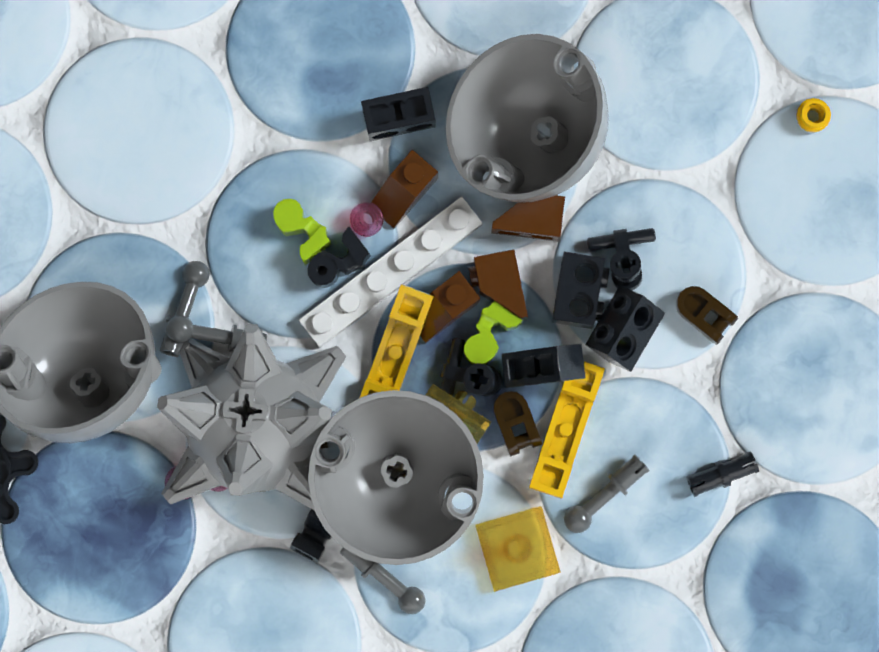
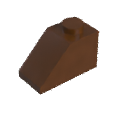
(404, 188)
(533, 219)
(499, 281)
(449, 303)

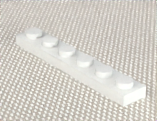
(390, 272)

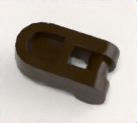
(695, 304)
(512, 410)

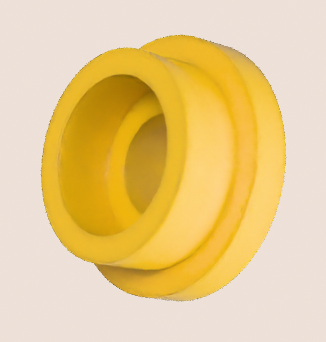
(813, 105)

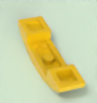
(398, 341)
(566, 432)

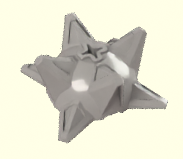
(272, 445)

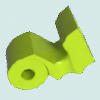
(291, 221)
(483, 346)

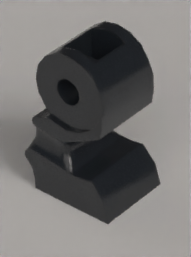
(325, 267)
(312, 539)

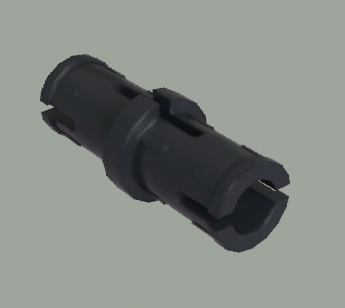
(722, 474)

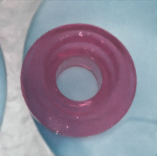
(358, 223)

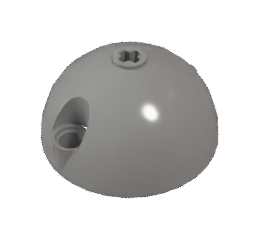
(513, 105)
(86, 362)
(405, 515)

